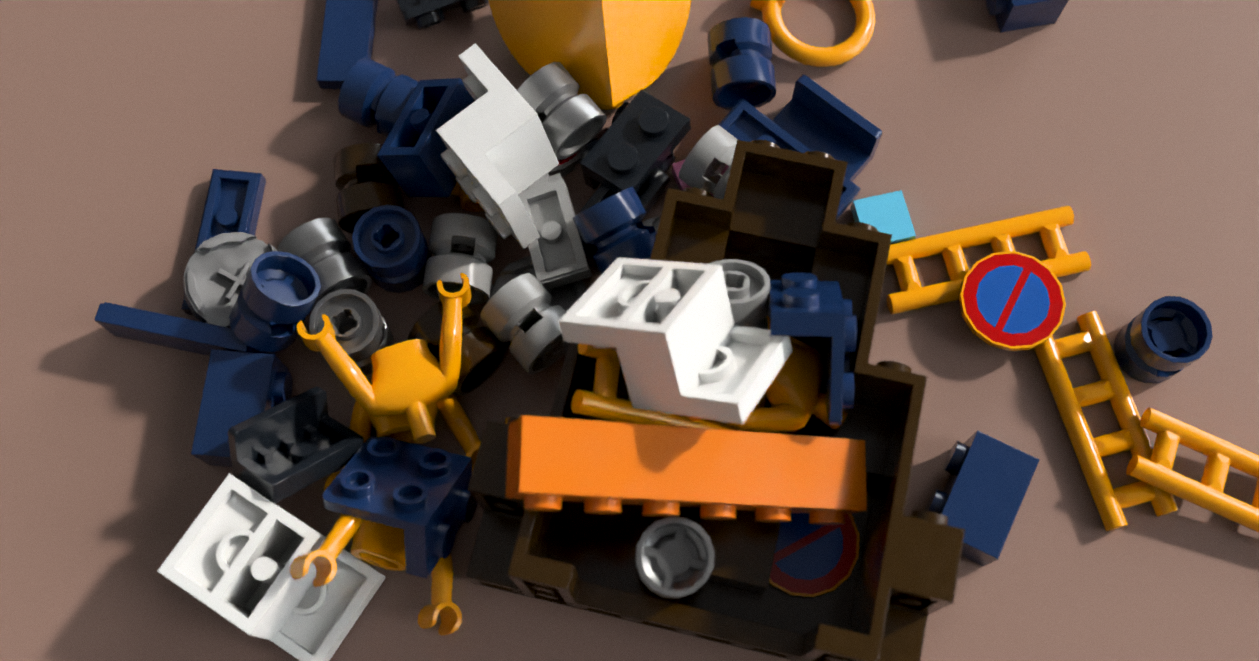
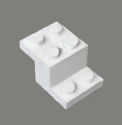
(497, 147)
(677, 339)
(240, 564)

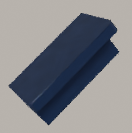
(829, 126)

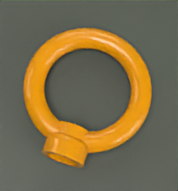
(818, 55)

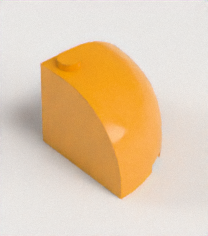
(603, 44)

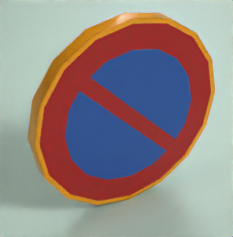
(1012, 301)
(813, 557)

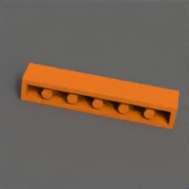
(683, 467)

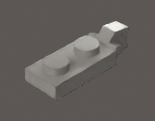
(559, 250)

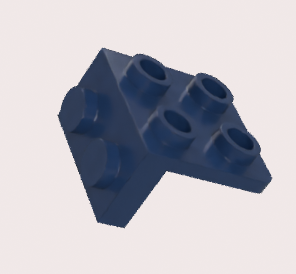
(816, 308)
(410, 490)

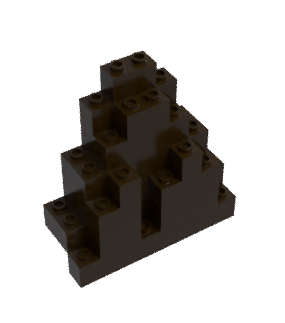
(783, 219)

